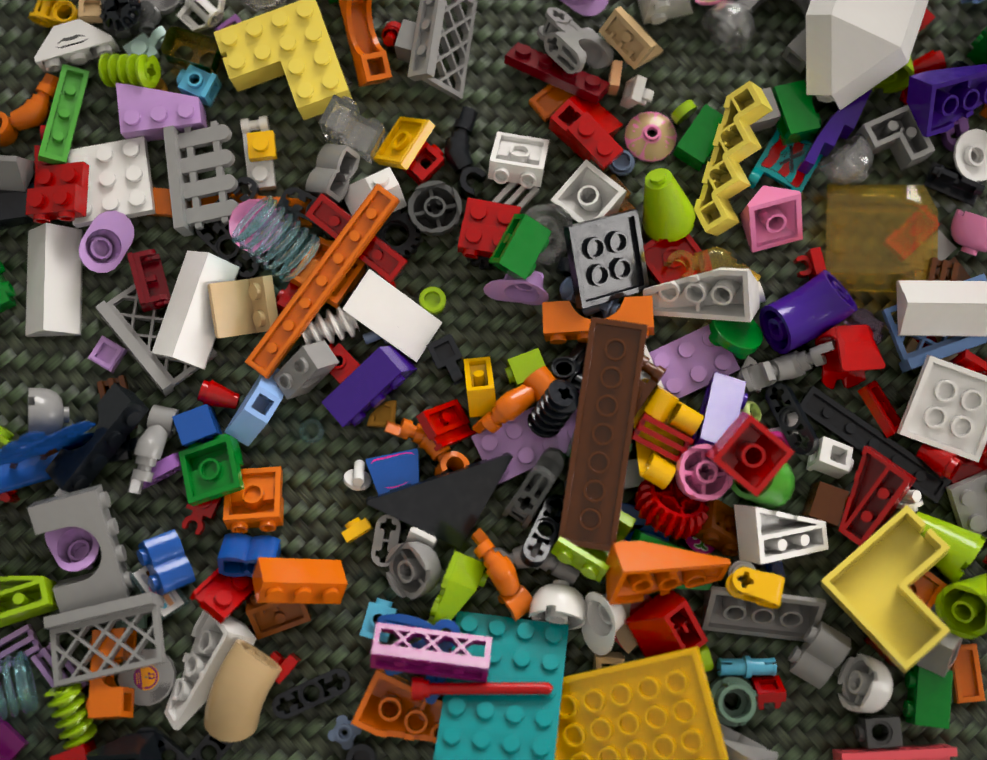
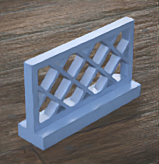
(940, 350)

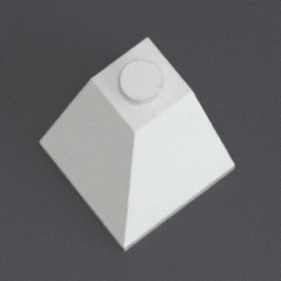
(360, 189)

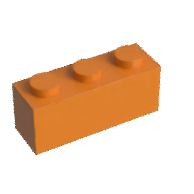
(299, 581)

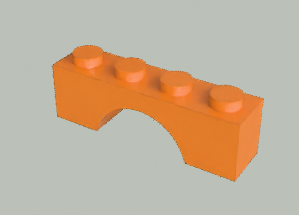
(367, 53)
(564, 323)

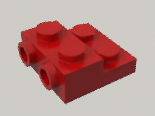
(58, 193)
(484, 227)

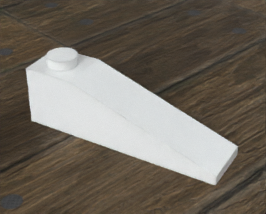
(711, 295)
(202, 665)

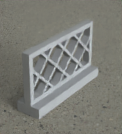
(430, 34)
(136, 346)
(109, 614)

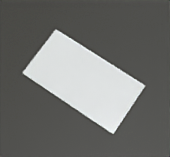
(392, 315)

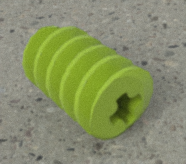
(129, 70)
(73, 714)

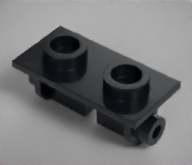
(953, 184)

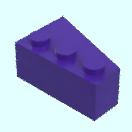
(368, 385)

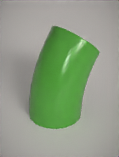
(775, 494)

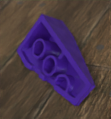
(945, 96)

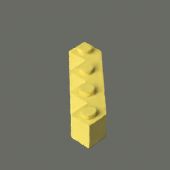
(731, 144)

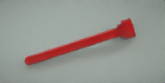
(423, 688)

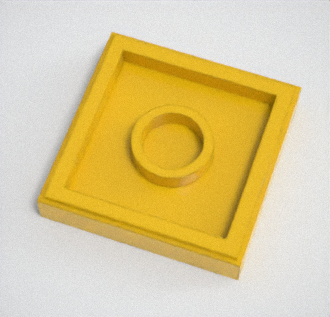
(403, 142)

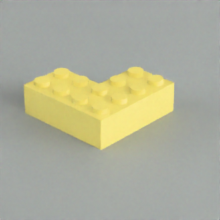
(286, 43)
(876, 593)

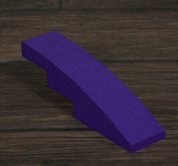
(839, 125)

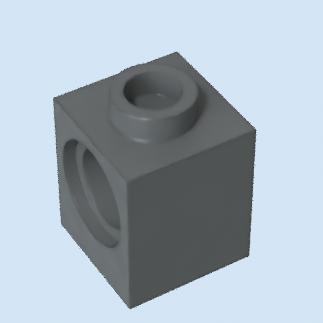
(890, 735)

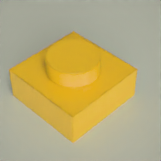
(261, 146)
(356, 529)

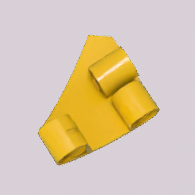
(670, 411)

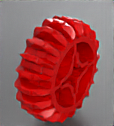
(670, 510)

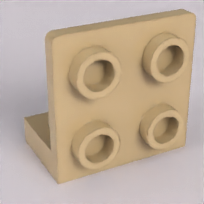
(629, 38)
(242, 306)

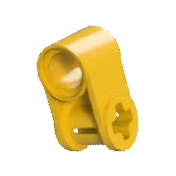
(53, 12)
(760, 588)

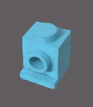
(205, 88)
(380, 607)

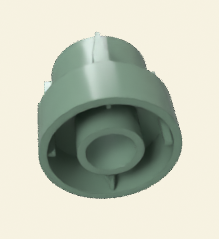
(746, 702)

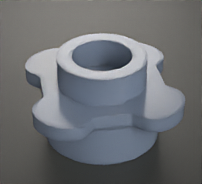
(335, 734)

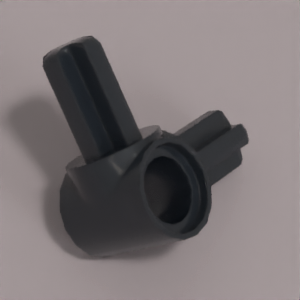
(572, 365)

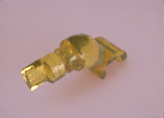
(706, 260)

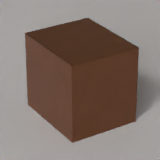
(825, 503)

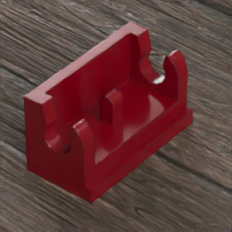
(149, 279)

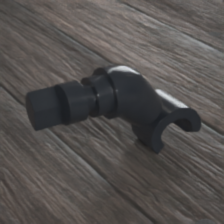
(458, 155)

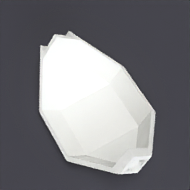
(857, 45)

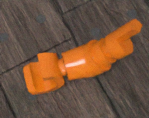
(31, 113)
(516, 401)
(445, 457)
(503, 576)

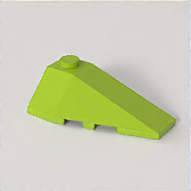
(457, 587)

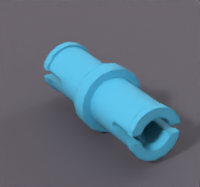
(746, 666)

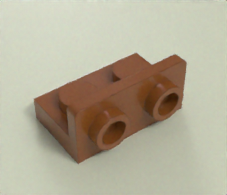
(720, 528)
(275, 617)

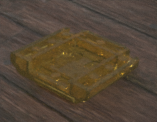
(879, 235)

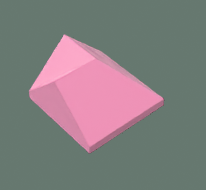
(772, 218)

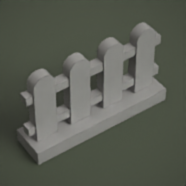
(181, 167)

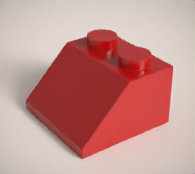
(750, 453)

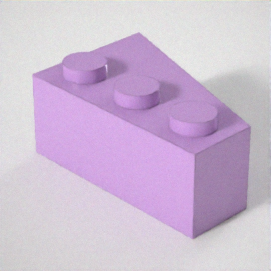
(149, 110)

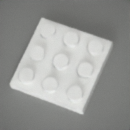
(117, 179)
(948, 409)

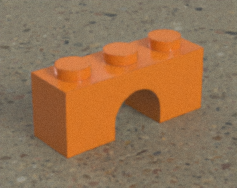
(105, 697)

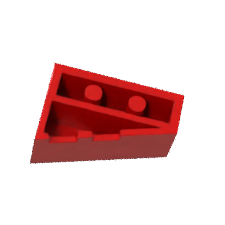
(874, 496)

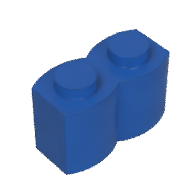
(240, 553)
(165, 562)

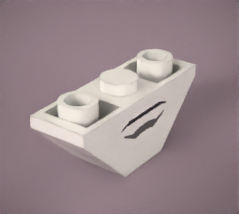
(73, 45)

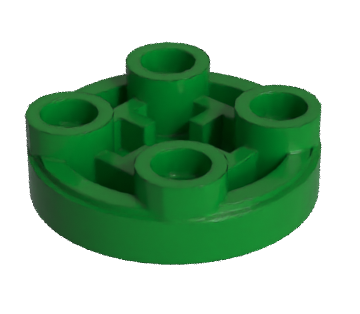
(736, 336)

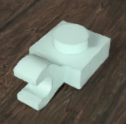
(146, 45)

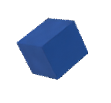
(197, 425)

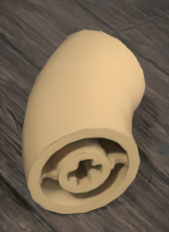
(239, 692)

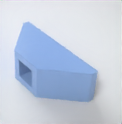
(255, 410)

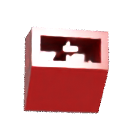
(571, 111)
(665, 626)

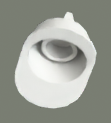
(601, 623)

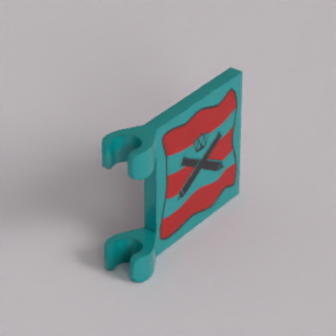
(782, 164)

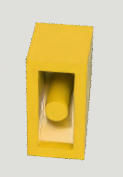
(479, 385)

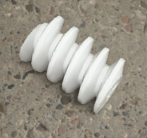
(330, 326)

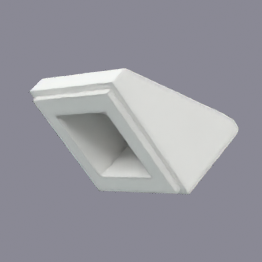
(418, 535)

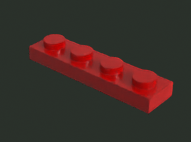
(377, 253)

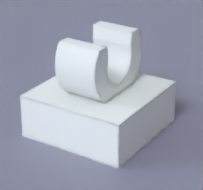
(636, 93)

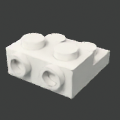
(518, 159)

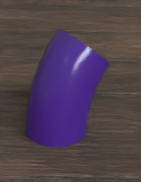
(806, 313)

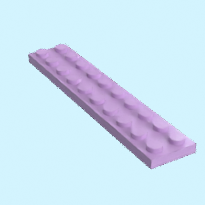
(688, 368)

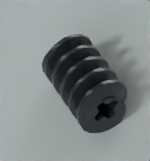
(553, 409)

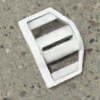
(195, 5)

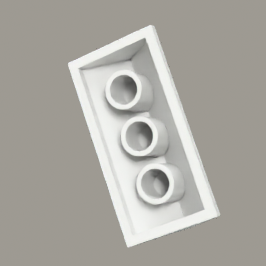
(54, 281)
(942, 308)
(188, 324)

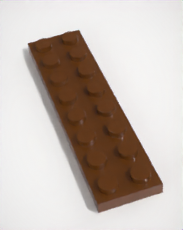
(603, 433)

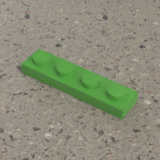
(63, 115)

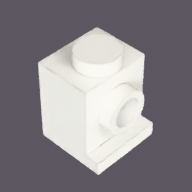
(831, 458)

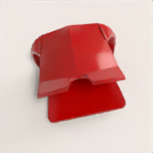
(852, 357)

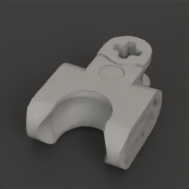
(572, 45)

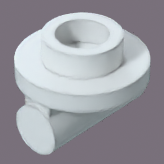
(357, 478)
(912, 499)

